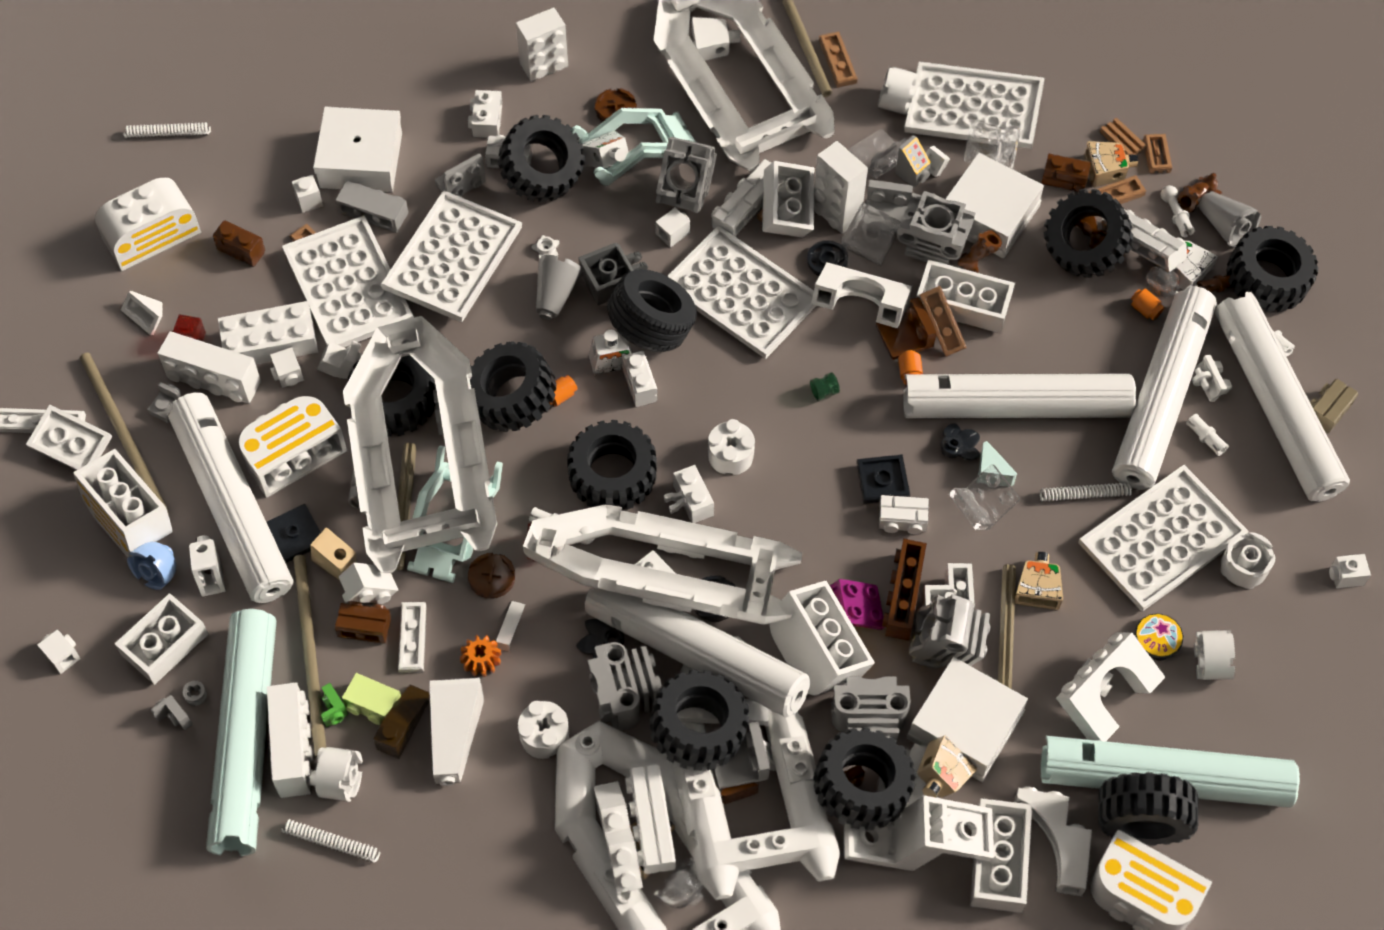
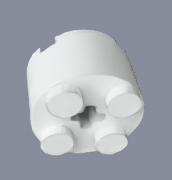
(897, 90)
(731, 447)
(1247, 560)
(1215, 655)
(541, 716)
(337, 773)

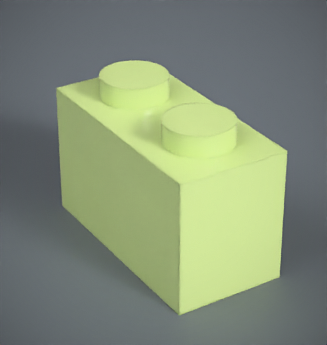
(369, 698)

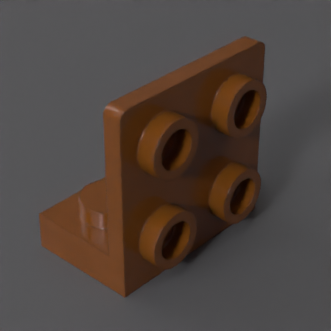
(913, 332)

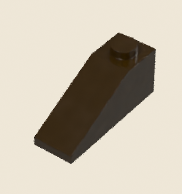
(401, 721)

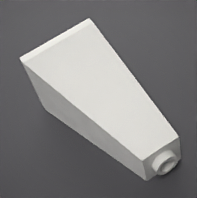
(454, 720)

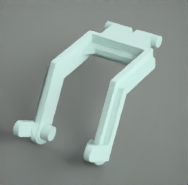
(665, 125)
(443, 555)

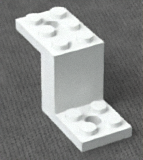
(923, 833)

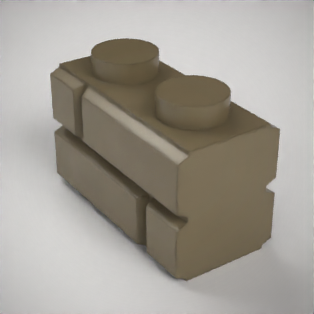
(1333, 403)

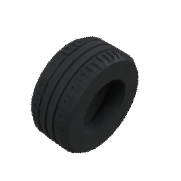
(651, 310)

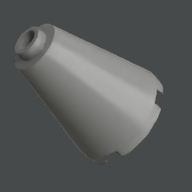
(1229, 216)
(554, 284)

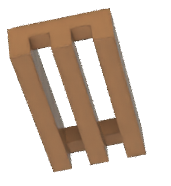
(1125, 136)
(1149, 154)

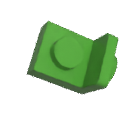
(336, 709)

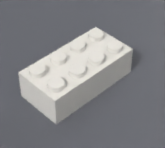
(839, 186)
(970, 295)
(270, 331)
(209, 367)
(289, 739)
(1003, 880)

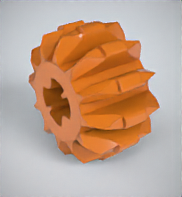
(481, 647)

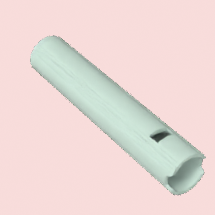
(241, 733)
(1211, 773)

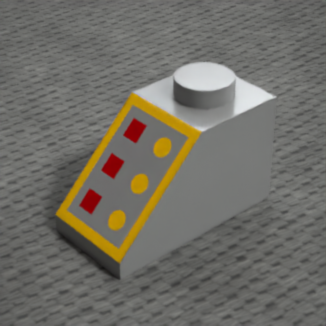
(912, 162)

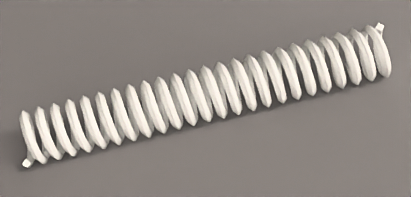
(168, 129)
(1084, 495)
(320, 834)

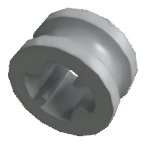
(196, 686)

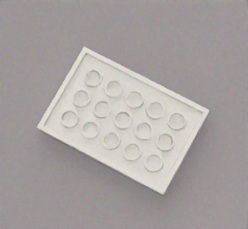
(953, 96)
(452, 256)
(343, 281)
(743, 291)
(1162, 537)

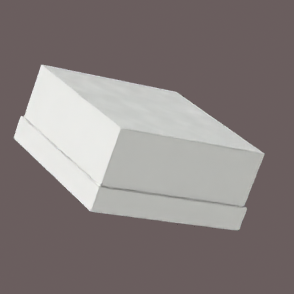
(358, 148)
(1000, 199)
(971, 712)

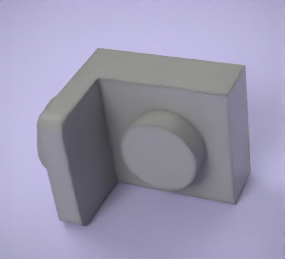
(164, 401)
(170, 708)

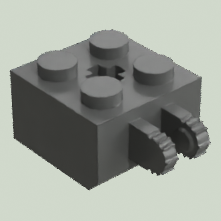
(605, 268)

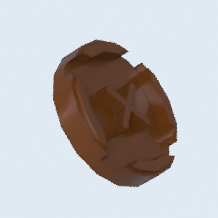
(612, 100)
(491, 575)

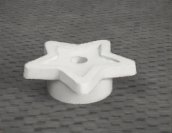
(546, 242)

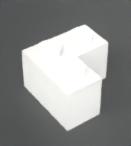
(957, 582)

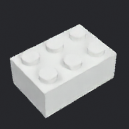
(542, 44)
(788, 199)
(161, 639)

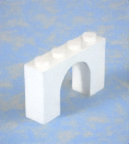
(841, 281)
(1082, 695)

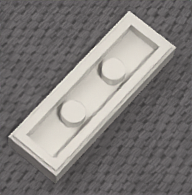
(412, 637)

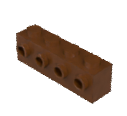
(906, 588)

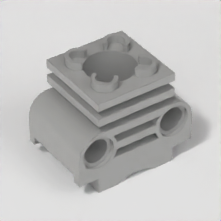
(672, 187)
(935, 228)
(949, 631)
(622, 684)
(871, 705)

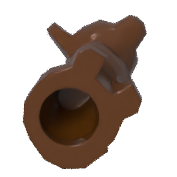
(1191, 195)
(1090, 228)
(986, 244)

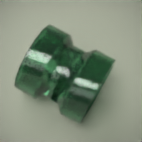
(824, 386)

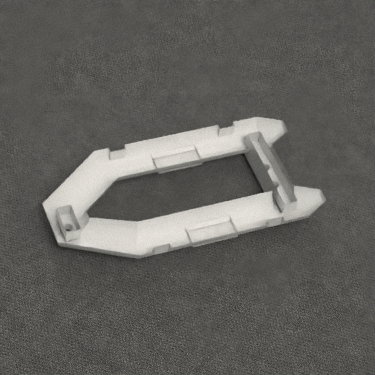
(734, 137)
(451, 369)
(658, 586)
(577, 823)
(811, 835)

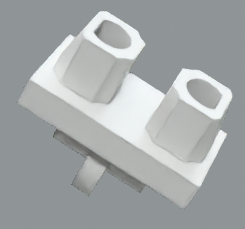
(1209, 378)

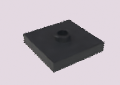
(882, 477)
(294, 532)

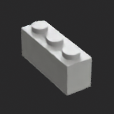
(378, 207)

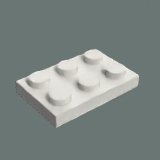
(68, 439)

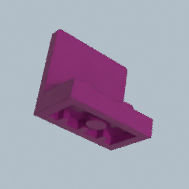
(860, 603)

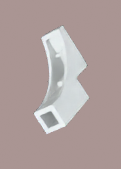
(618, 836)
(1069, 843)

